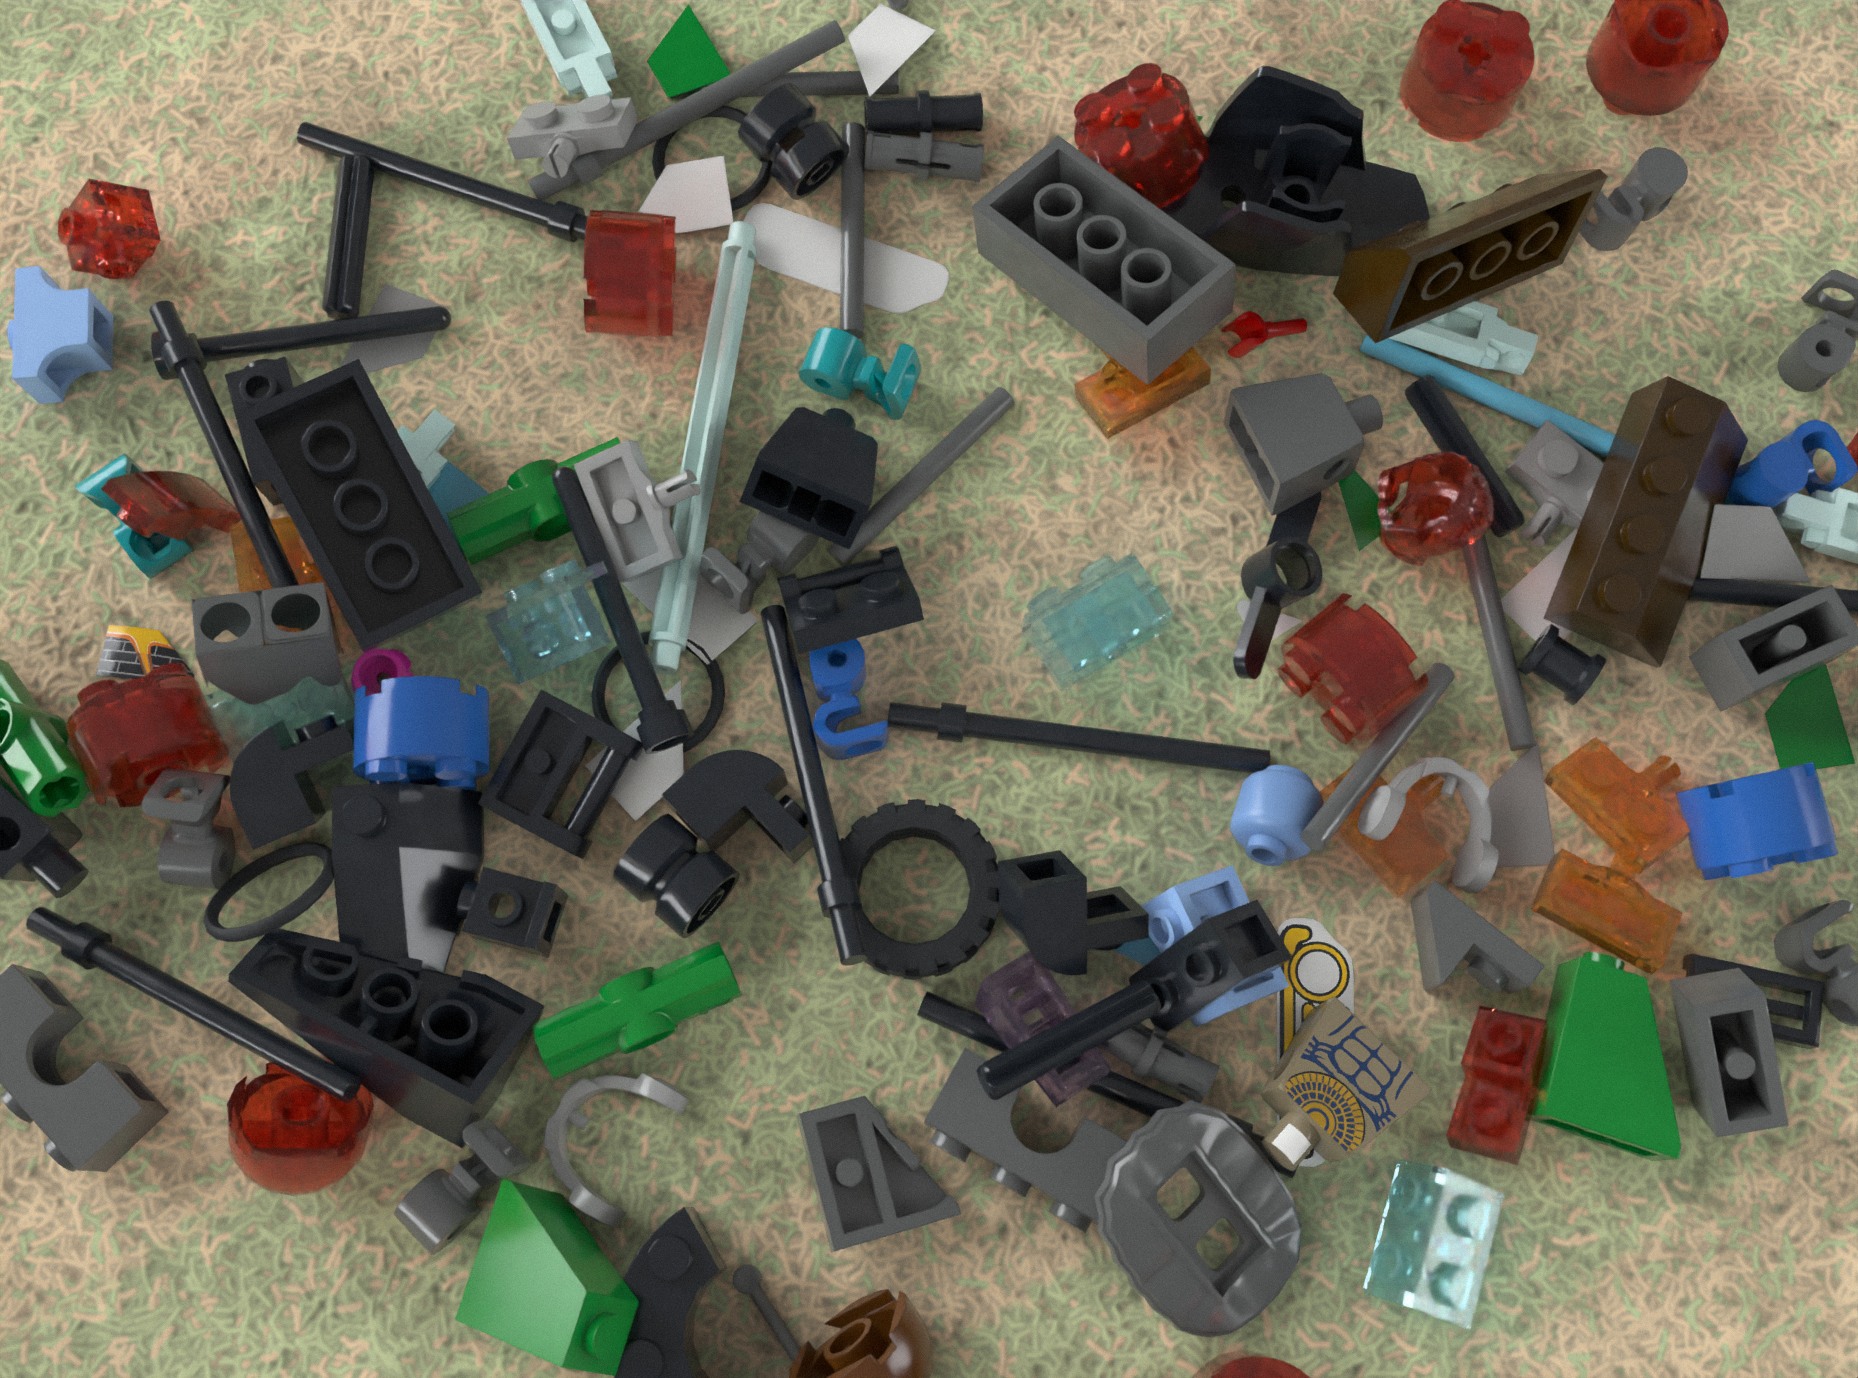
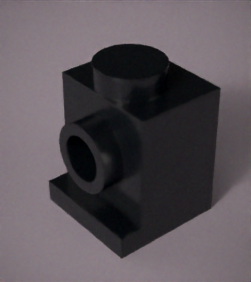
(529, 926)

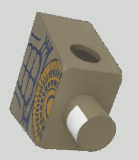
(1335, 1088)

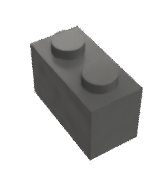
(1776, 647)
(1729, 1052)

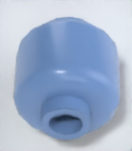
(1273, 813)

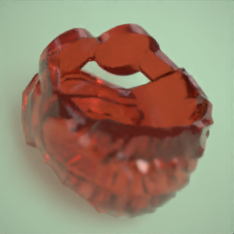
(1443, 507)

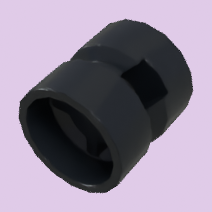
(785, 133)
(668, 869)

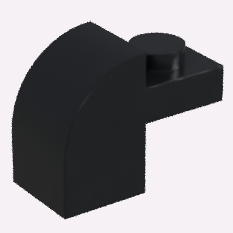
(272, 781)
(731, 789)
(1057, 918)

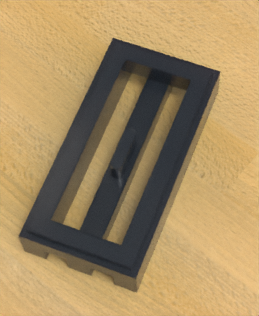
(1809, 1013)

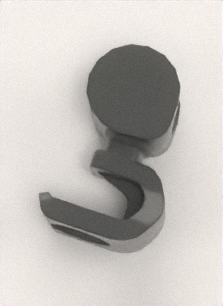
(1639, 198)
(1829, 343)
(770, 545)
(193, 847)
(1795, 950)
(446, 1202)

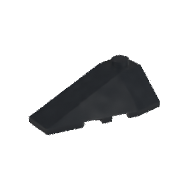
(402, 867)
(413, 1035)

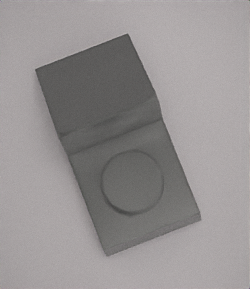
(1453, 931)

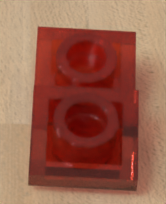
(169, 503)
(1499, 1084)

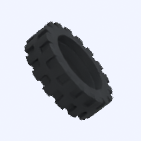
(981, 868)

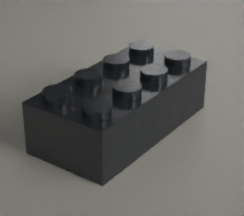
(360, 505)

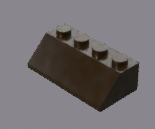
(1465, 252)
(1649, 520)

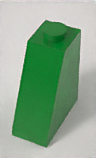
(1606, 1061)
(547, 1284)

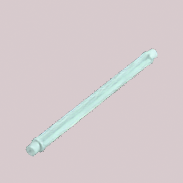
(704, 445)

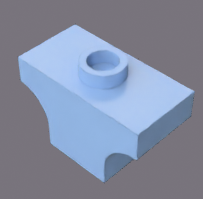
(56, 335)

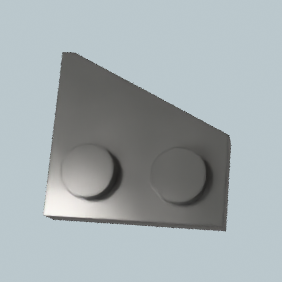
(867, 1176)

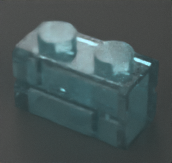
(1095, 619)

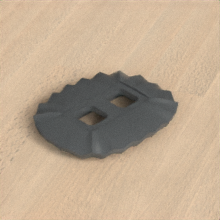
(1162, 1251)

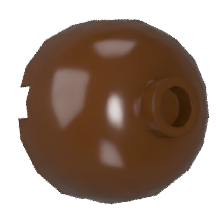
(875, 1341)

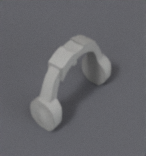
(1476, 857)
(555, 1135)

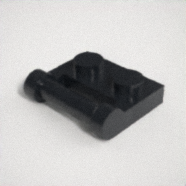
(850, 601)
(542, 765)

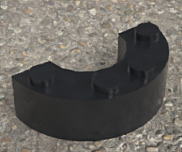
(669, 1284)

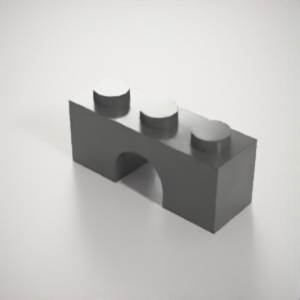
(85, 1120)
(972, 1122)

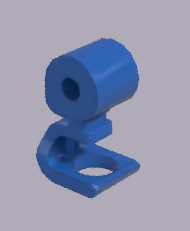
(1788, 467)
(837, 676)

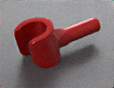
(1255, 331)

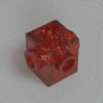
(109, 229)

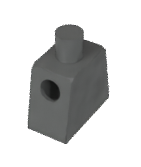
(1298, 435)

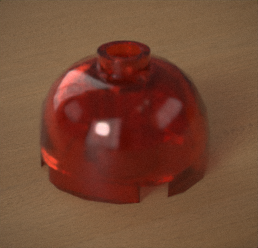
(294, 1134)

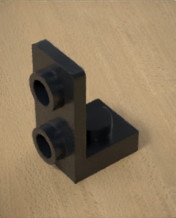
(1212, 962)

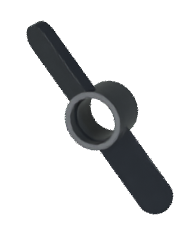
(1266, 589)

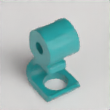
(840, 364)
(149, 554)

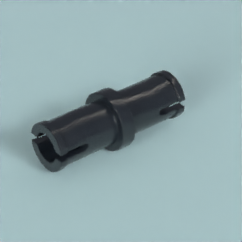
(924, 113)

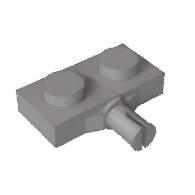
(571, 130)
(1558, 477)
(633, 508)

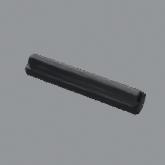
(348, 238)
(1453, 436)
(1067, 1039)

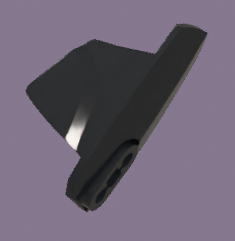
(1297, 177)

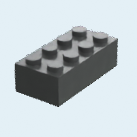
(1104, 259)

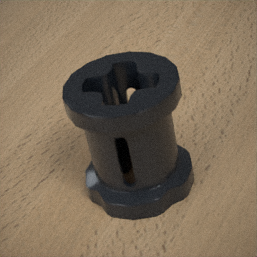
(1562, 664)

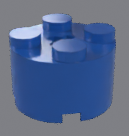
(422, 733)
(1758, 822)

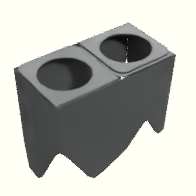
(259, 671)

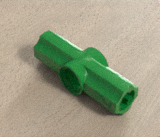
(518, 511)
(37, 750)
(636, 1010)

